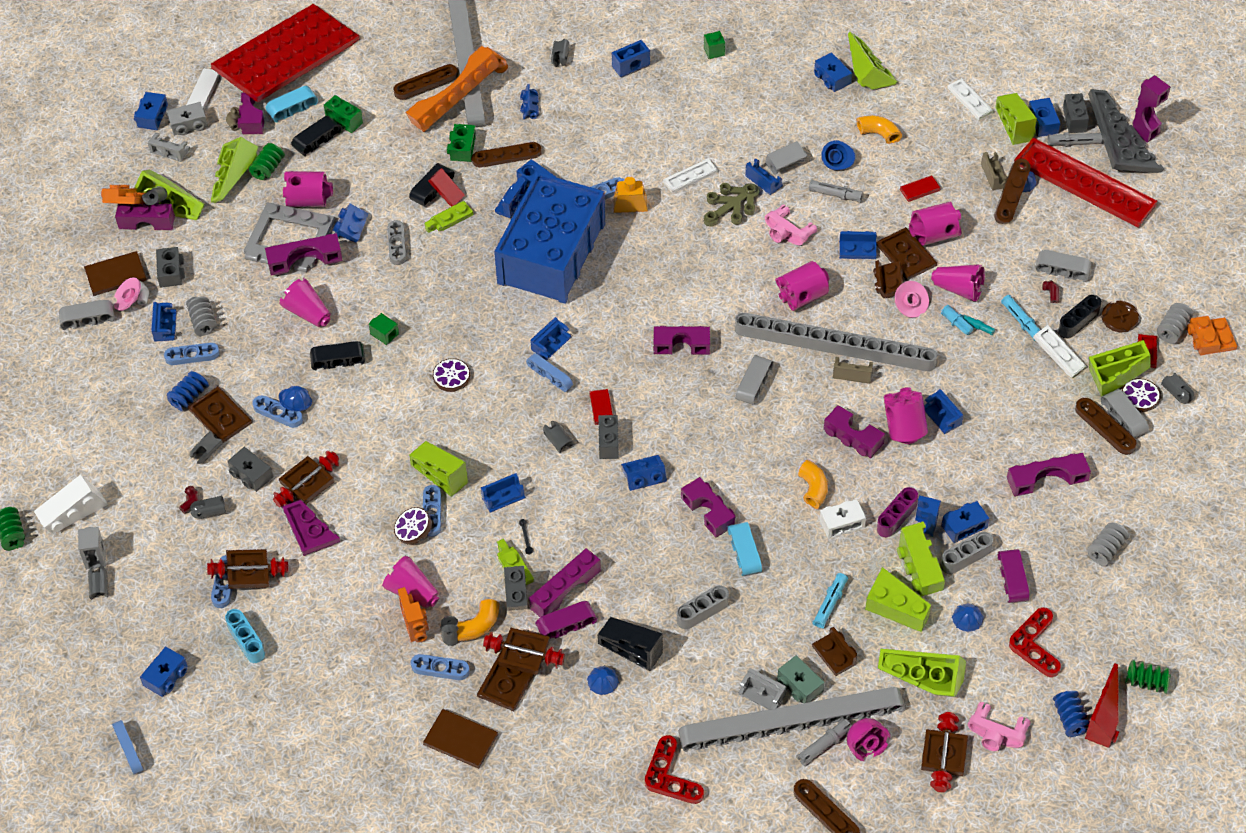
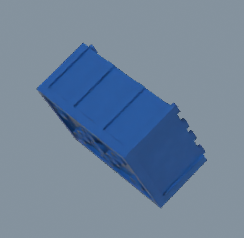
(550, 237)

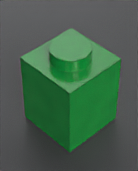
(714, 45)
(383, 328)

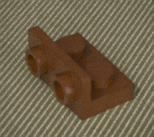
(888, 278)
(835, 652)

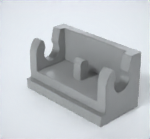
(168, 149)
(785, 156)
(762, 689)

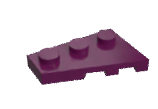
(308, 529)

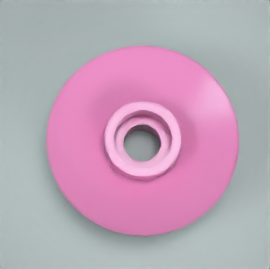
(127, 294)
(917, 295)

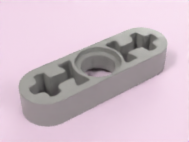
(396, 237)

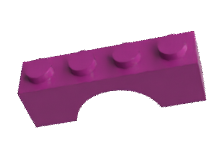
(1152, 94)
(251, 118)
(284, 255)
(1071, 468)
(551, 594)

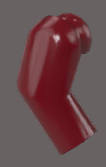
(1053, 289)
(192, 496)

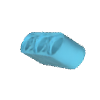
(291, 103)
(745, 547)
(241, 629)

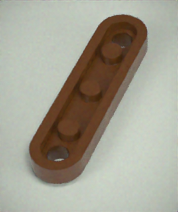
(425, 81)
(506, 154)
(1012, 191)
(1105, 426)
(823, 808)

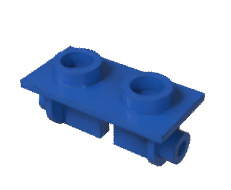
(530, 100)

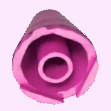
(960, 280)
(304, 302)
(409, 575)

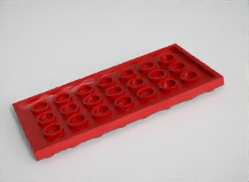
(285, 52)

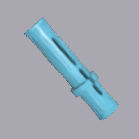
(1026, 322)
(821, 617)

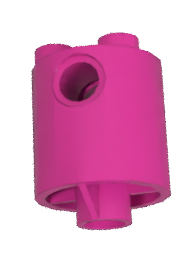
(306, 188)
(935, 223)
(803, 285)
(905, 416)

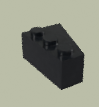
(632, 642)

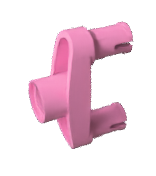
(783, 229)
(996, 734)

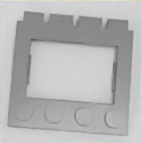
(289, 215)

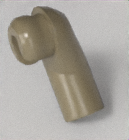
(232, 118)

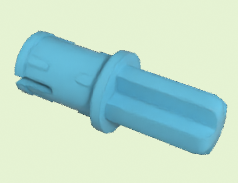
(956, 319)

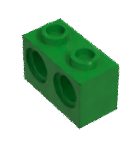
(343, 113)
(462, 142)

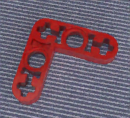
(1028, 644)
(666, 780)

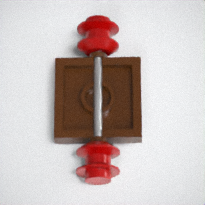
(306, 479)
(247, 568)
(524, 651)
(944, 752)

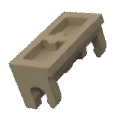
(993, 171)
(852, 372)

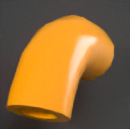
(880, 126)
(817, 483)
(481, 622)

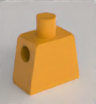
(630, 196)

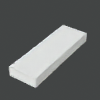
(204, 87)
(970, 99)
(690, 176)
(1059, 351)

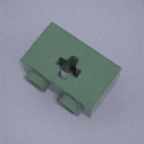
(800, 680)

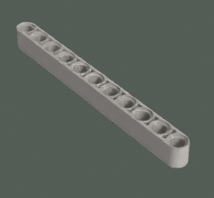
(464, 49)
(835, 342)
(790, 718)

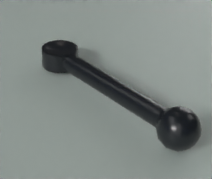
(529, 550)

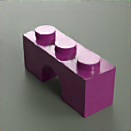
(158, 215)
(695, 336)
(865, 442)
(700, 494)

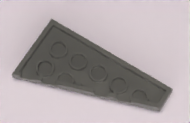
(1122, 141)

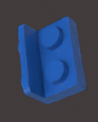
(512, 198)
(857, 245)
(644, 472)

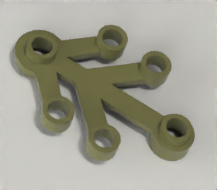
(748, 191)

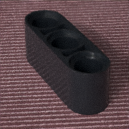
(315, 135)
(423, 190)
(1079, 316)
(337, 355)

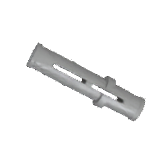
(1069, 139)
(838, 191)
(831, 737)

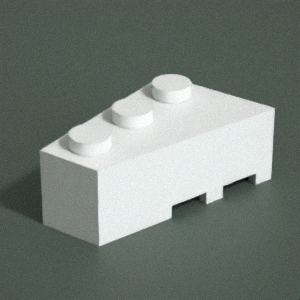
(70, 505)

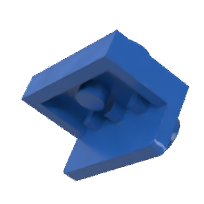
(350, 223)

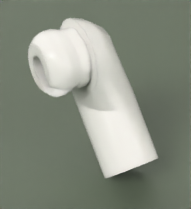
(143, 295)

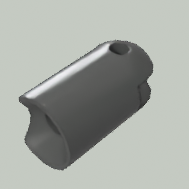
(560, 52)
(155, 195)
(1178, 388)
(557, 436)
(207, 446)
(208, 507)
(97, 582)
(449, 630)

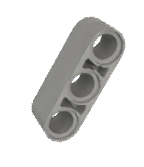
(1063, 264)
(85, 314)
(753, 379)
(1125, 413)
(972, 546)
(708, 600)

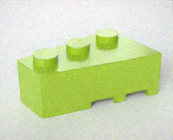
(1016, 118)
(1118, 366)
(440, 467)
(919, 560)
(897, 602)

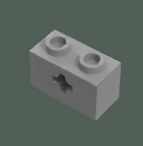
(187, 118)
(91, 547)

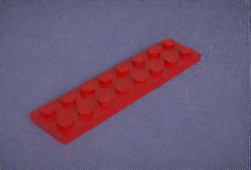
(1087, 182)

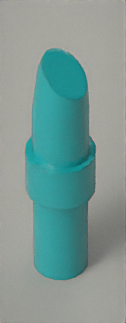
(979, 324)

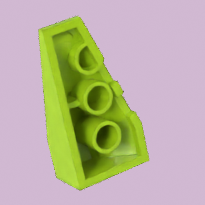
(868, 66)
(234, 160)
(182, 202)

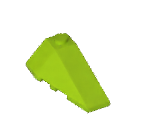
(929, 671)

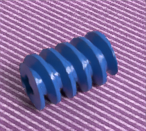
(186, 389)
(1071, 713)

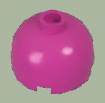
(870, 735)

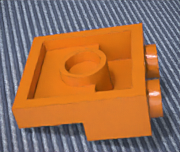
(122, 195)
(1211, 335)
(414, 616)

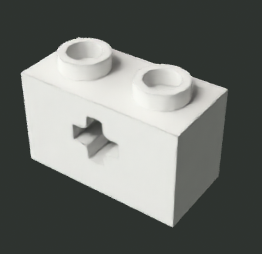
(842, 518)

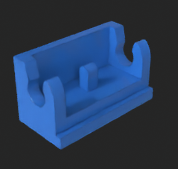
(762, 178)
(163, 322)
(550, 339)
(943, 411)
(502, 492)
(928, 512)

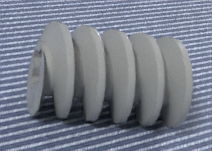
(201, 315)
(1174, 322)
(1107, 543)

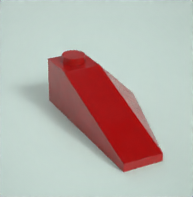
(1105, 715)

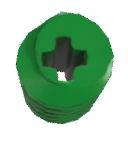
(266, 161)
(11, 529)
(1148, 676)

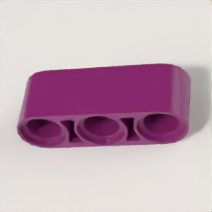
(900, 505)
(1014, 575)
(566, 619)

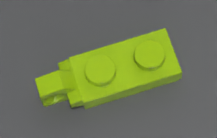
(449, 217)
(510, 557)

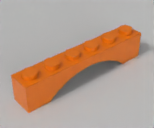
(429, 110)

